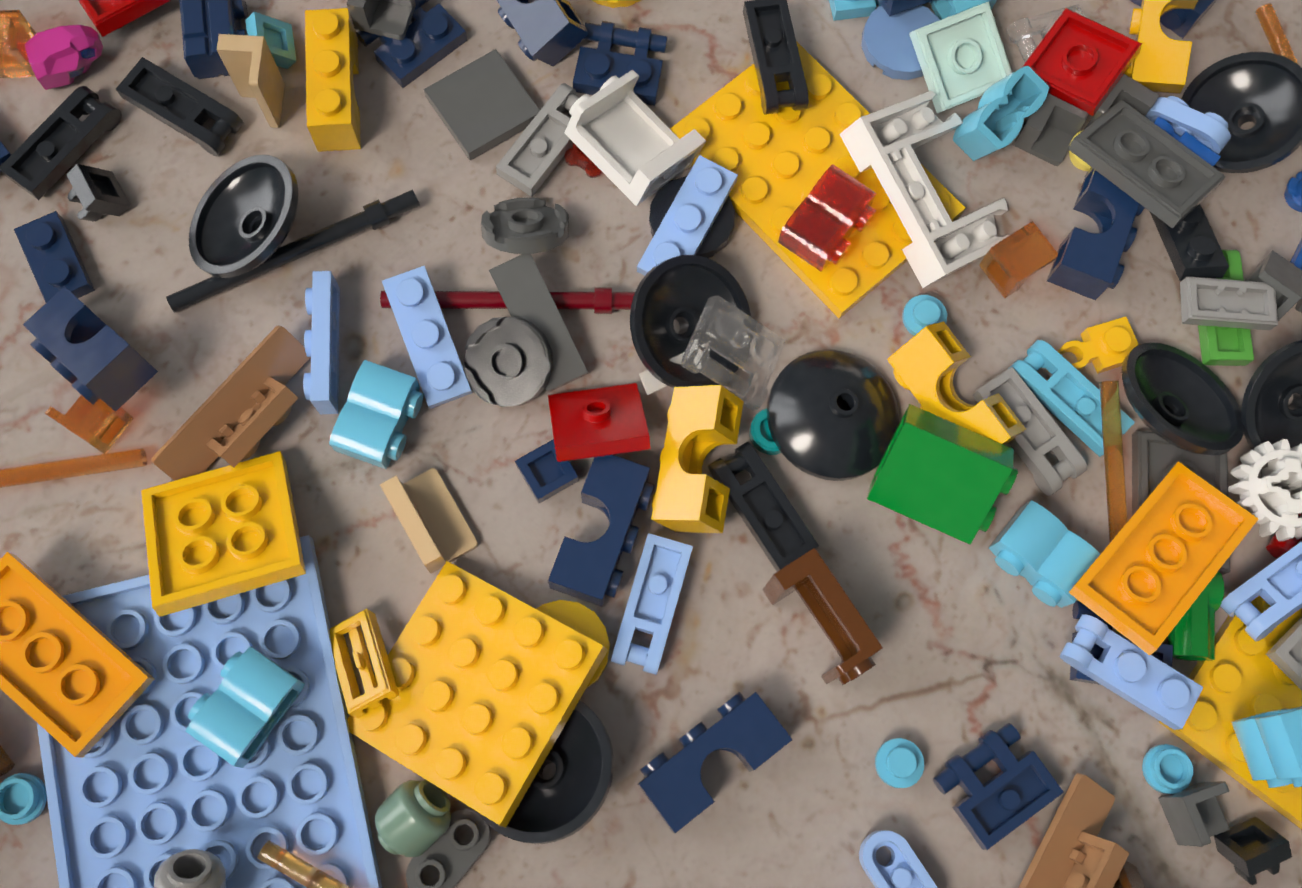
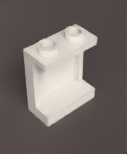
(630, 139)

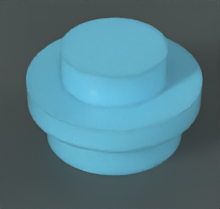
(921, 312)
(899, 763)
(1167, 769)
(21, 798)

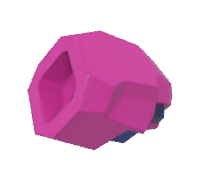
(63, 54)

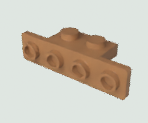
(238, 410)
(1071, 850)

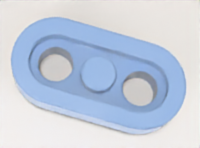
(1207, 127)
(902, 870)

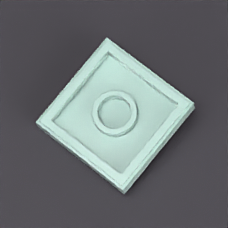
(961, 56)

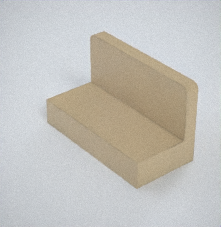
(254, 72)
(430, 518)

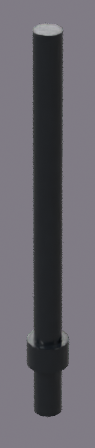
(374, 216)

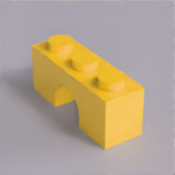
(1161, 60)
(330, 91)
(927, 370)
(696, 424)

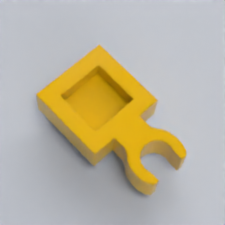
(1103, 345)

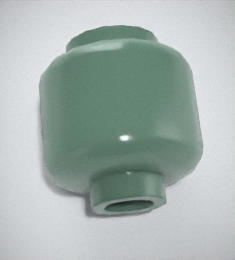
(413, 818)

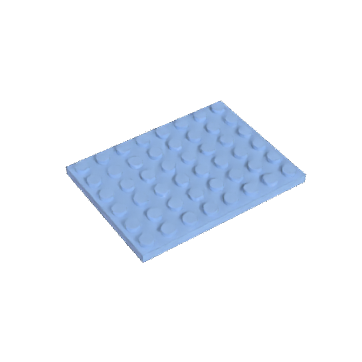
(163, 792)

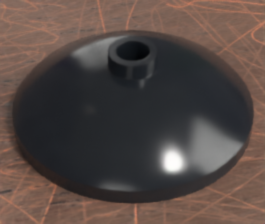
(1256, 90)
(244, 216)
(678, 292)
(1181, 399)
(1266, 399)
(816, 431)
(577, 790)

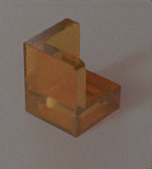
(13, 35)
(1017, 258)
(93, 423)

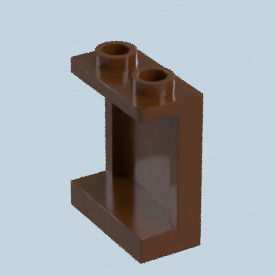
(832, 612)

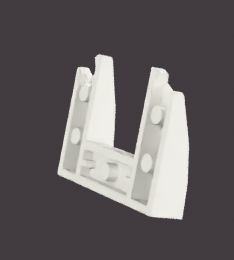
(886, 144)

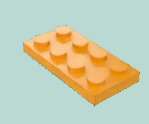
(1163, 558)
(60, 662)

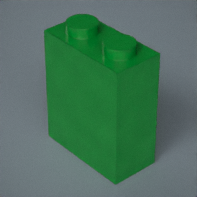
(942, 475)

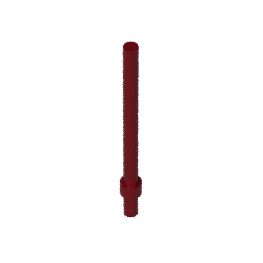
(600, 300)

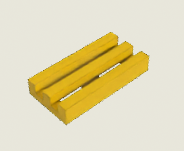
(386, 683)

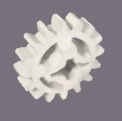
(1272, 504)

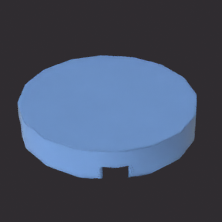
(888, 41)

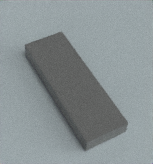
(530, 300)

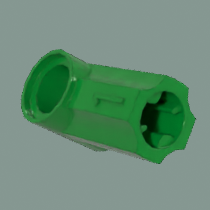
(1195, 632)

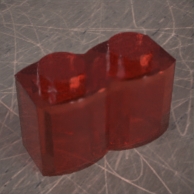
(827, 218)

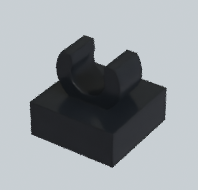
(97, 192)
(1253, 848)

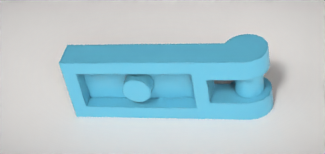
(1066, 394)

